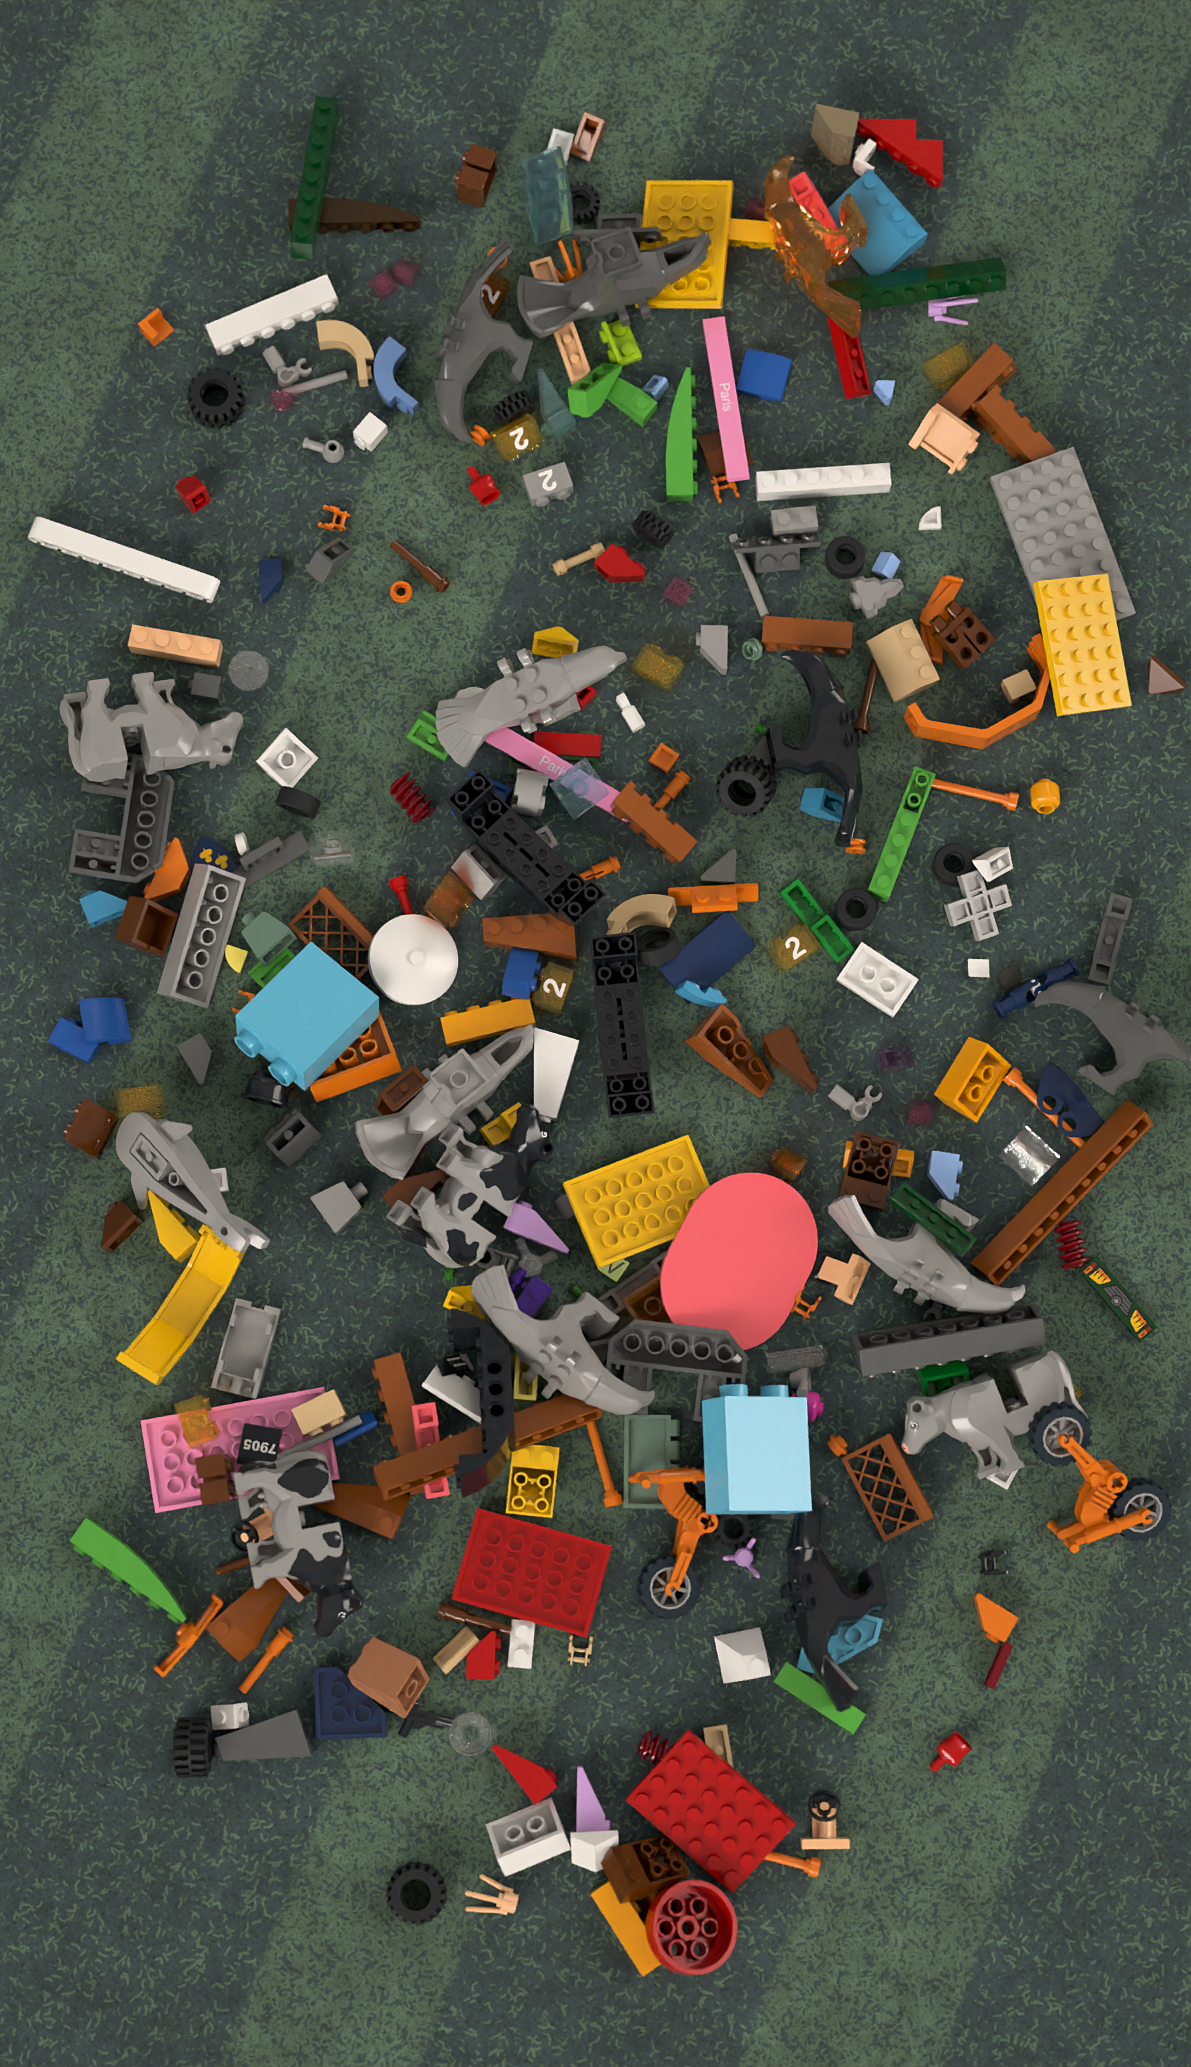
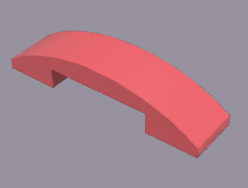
(810, 199)
(426, 1432)

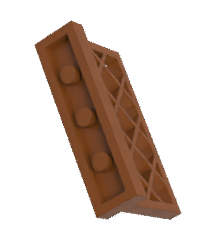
(347, 920)
(904, 1475)

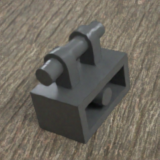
(291, 1136)

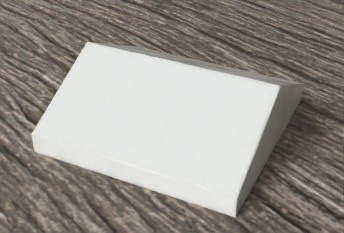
(286, 759)
(591, 1847)

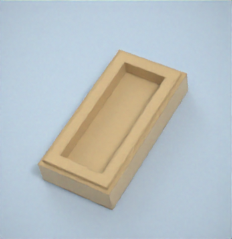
(456, 1649)

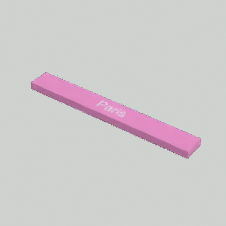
(726, 399)
(539, 759)

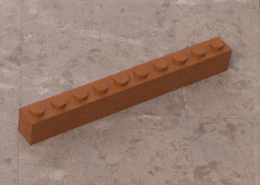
(1062, 1193)
(437, 1460)

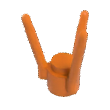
(571, 273)

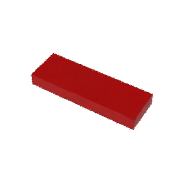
(569, 743)

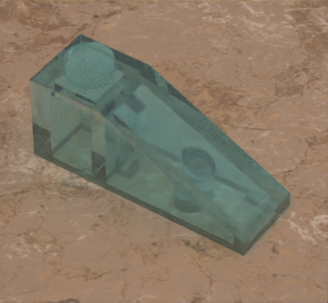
(554, 413)

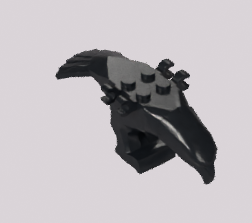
(830, 739)
(822, 1601)

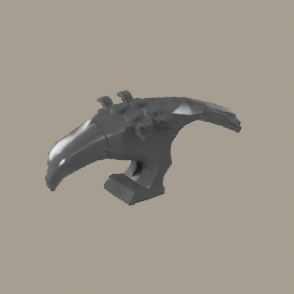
(614, 280)
(470, 341)
(1132, 1035)

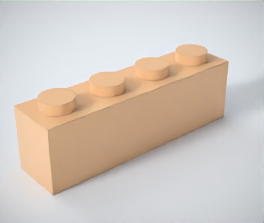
(175, 646)

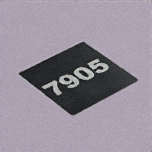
(259, 1444)

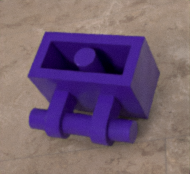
(533, 1294)

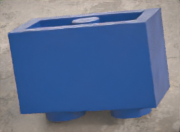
(520, 973)
(71, 1039)

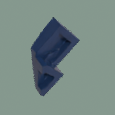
(270, 577)

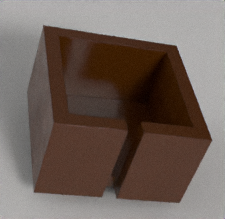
(476, 175)
(146, 926)
(217, 1478)

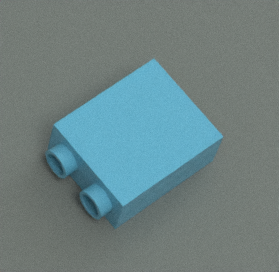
(305, 1017)
(756, 1452)

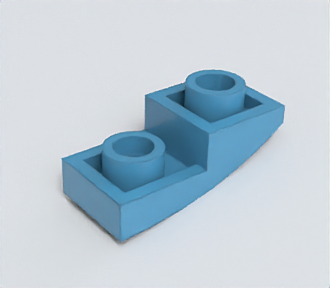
(707, 997)

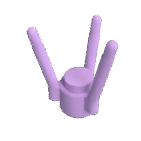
(938, 307)
(744, 1557)

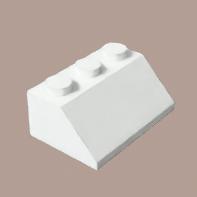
(456, 1392)
(528, 1837)

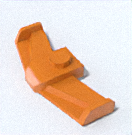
(942, 595)
(188, 1634)

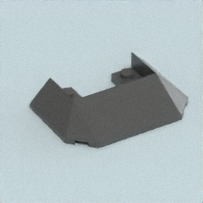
(143, 828)
(678, 1348)

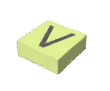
(615, 1270)

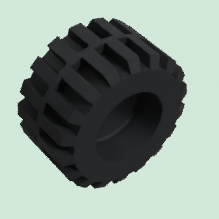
(215, 414)
(755, 773)
(192, 1747)
(401, 1908)

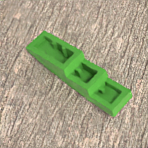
(816, 1697)

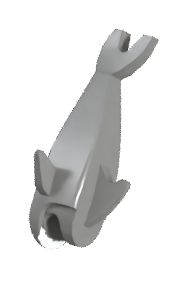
(174, 1168)

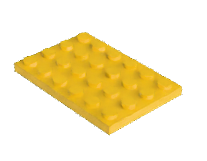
(683, 212)
(1082, 644)
(636, 1200)

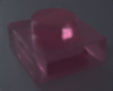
(383, 285)
(282, 400)
(678, 592)

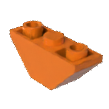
(172, 876)

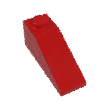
(531, 1776)

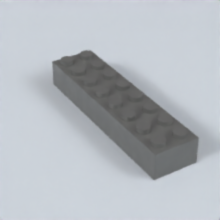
(948, 1340)

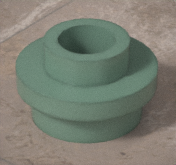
(752, 649)

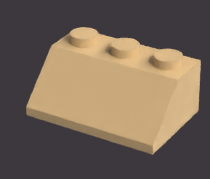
(903, 660)

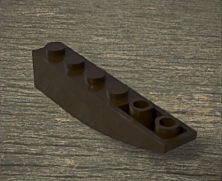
(354, 215)

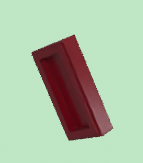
(998, 1665)

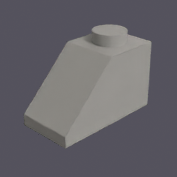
(713, 645)

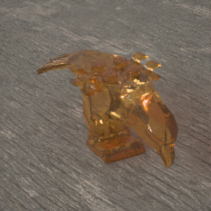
(812, 247)

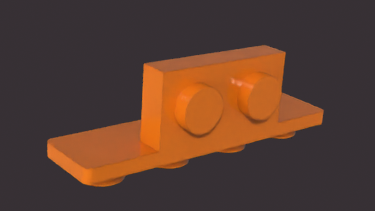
(714, 897)

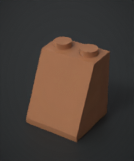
(389, 1676)

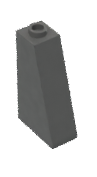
(272, 1738)

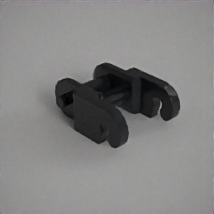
(992, 1555)

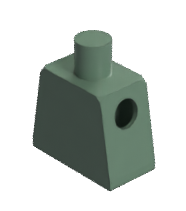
(266, 936)

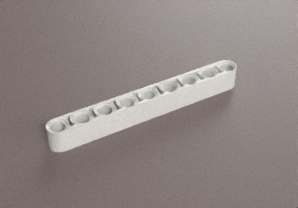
(124, 558)

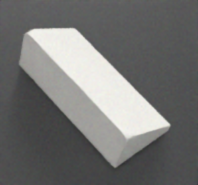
(994, 863)

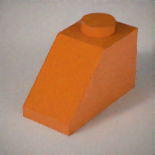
(994, 1619)

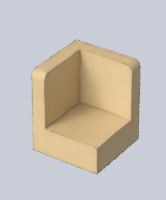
(1017, 686)

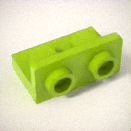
(620, 342)

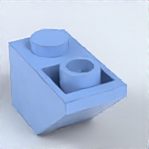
(943, 1173)

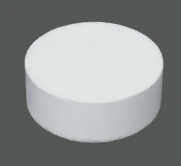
(241, 843)

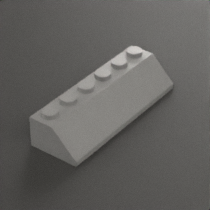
(201, 935)

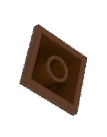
(118, 1226)

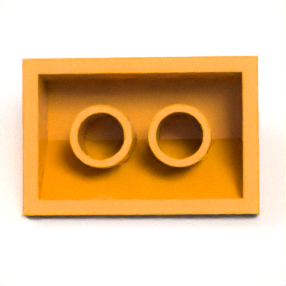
(972, 1079)

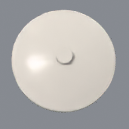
(412, 959)

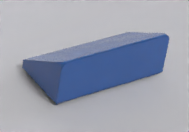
(369, 1422)

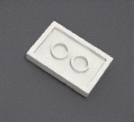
(877, 979)

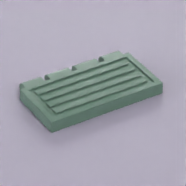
(647, 1449)

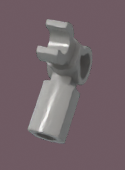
(285, 375)
(858, 1109)

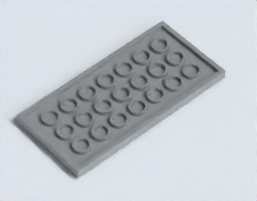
(1058, 524)

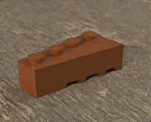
(989, 370)
(1011, 429)
(652, 823)
(531, 932)

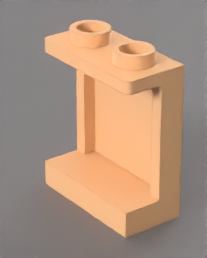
(946, 437)

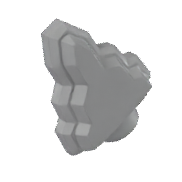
(873, 594)

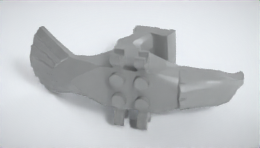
(533, 695)
(448, 1096)
(924, 1261)
(557, 1346)

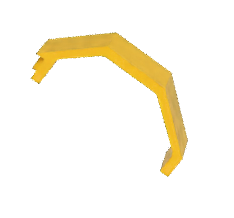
(184, 1309)

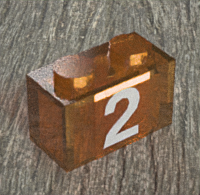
(494, 293)

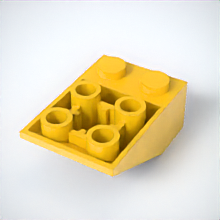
(173, 1235)
(533, 1481)

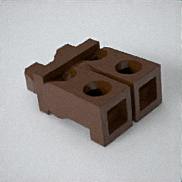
(961, 634)

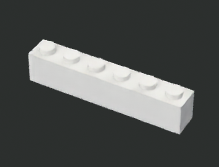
(272, 315)
(823, 481)

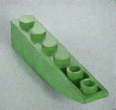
(680, 444)
(901, 834)
(126, 1566)

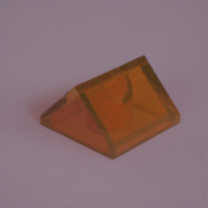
(646, 1302)

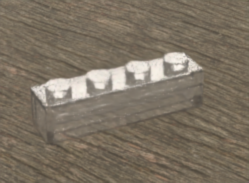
(795, 1359)

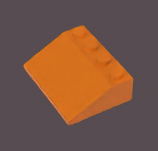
(363, 1062)

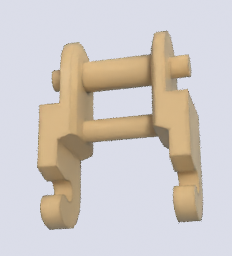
(579, 1659)

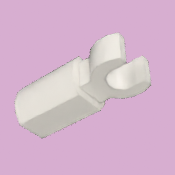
(630, 713)

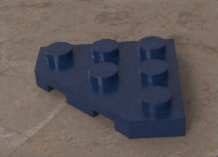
(343, 1709)

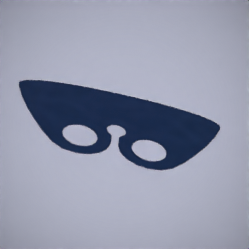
(1064, 1091)

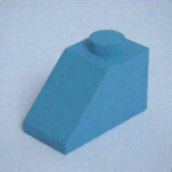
(822, 804)
(101, 907)

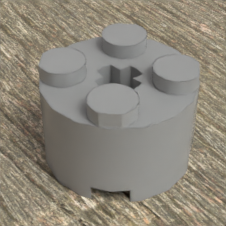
(529, 792)

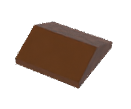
(713, 454)

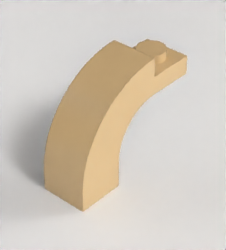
(347, 337)
(641, 911)

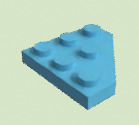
(848, 1641)

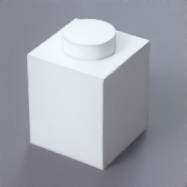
(369, 432)

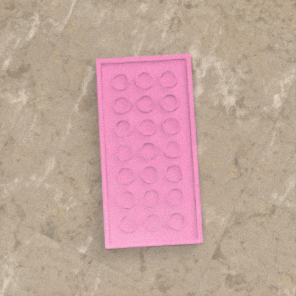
(174, 1465)

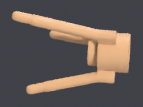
(506, 1901)

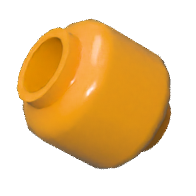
(1045, 796)

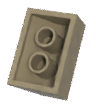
(835, 132)

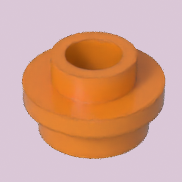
(401, 585)
(837, 1445)

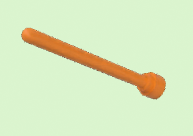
(1007, 800)
(1015, 1079)
(612, 1497)
(809, 1866)

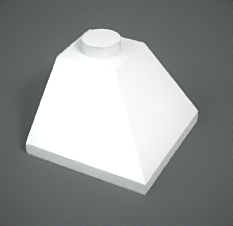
(742, 1655)

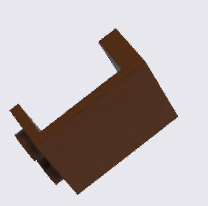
(400, 1091)

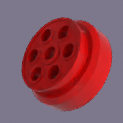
(712, 1908)

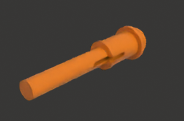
(672, 790)
(601, 869)
(273, 1650)

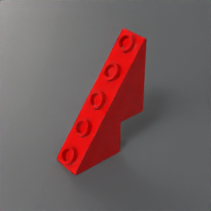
(899, 140)

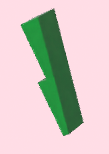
(819, 923)

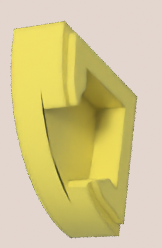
(236, 957)

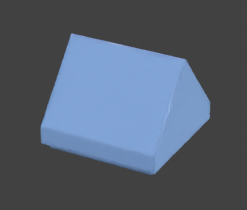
(656, 387)
(884, 390)
(886, 565)

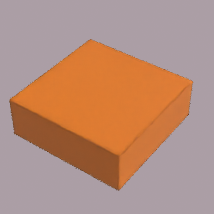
(663, 758)

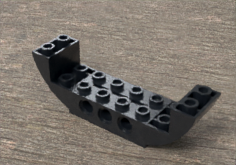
(522, 851)
(621, 1025)
(496, 1401)

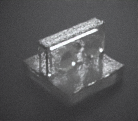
(1029, 1156)

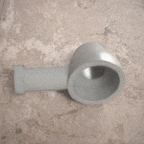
(330, 456)
(801, 1381)

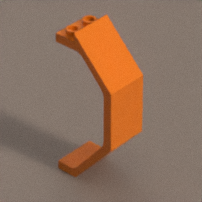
(982, 738)

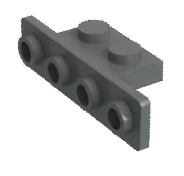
(617, 222)
(776, 553)
(270, 857)

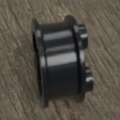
(267, 1091)

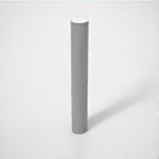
(315, 383)

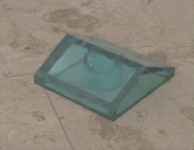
(579, 788)

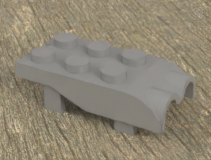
(246, 1349)

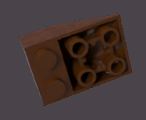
(785, 1055)
(90, 1128)
(869, 1170)
(408, 1188)
(643, 1867)

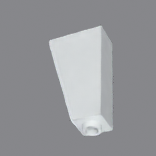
(552, 1069)

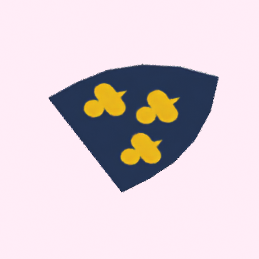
(212, 853)

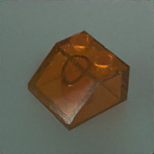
(448, 901)

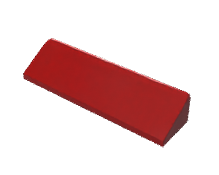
(848, 364)

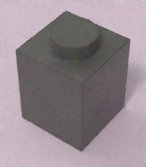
(206, 687)

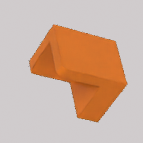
(155, 327)

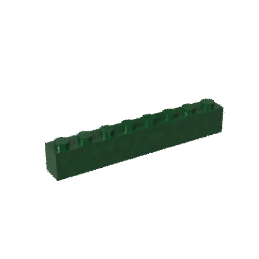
(314, 178)
(924, 283)

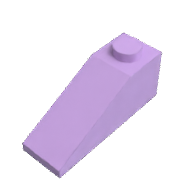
(531, 1226)
(589, 1811)

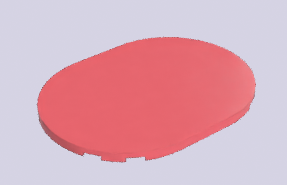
(740, 1258)

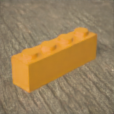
(486, 1021)
(627, 1926)

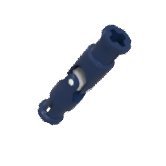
(1017, 997)

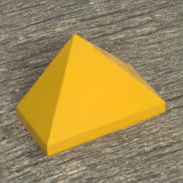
(554, 643)
(462, 1299)

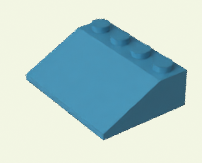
(891, 228)

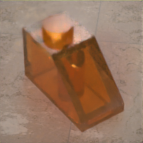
(787, 1164)

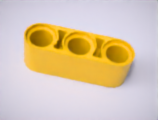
(751, 233)

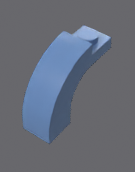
(386, 363)

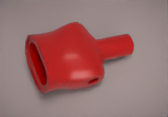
(482, 486)
(951, 1751)

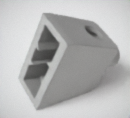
(339, 1204)

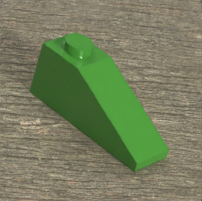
(591, 391)
(632, 401)

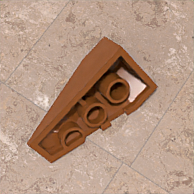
(726, 1047)
(367, 1507)
(246, 1620)

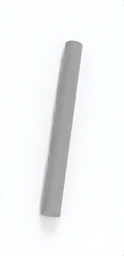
(760, 604)
(322, 1437)

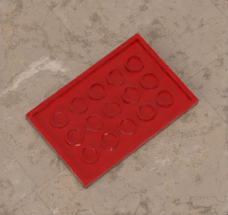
(531, 1572)
(710, 1811)

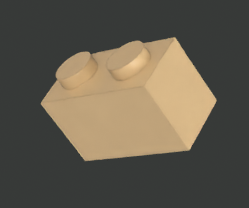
(319, 1412)

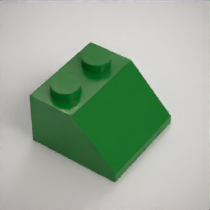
(939, 1378)

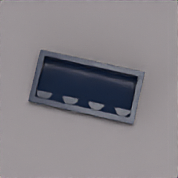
(709, 954)

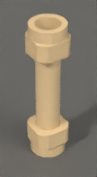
(560, 566)

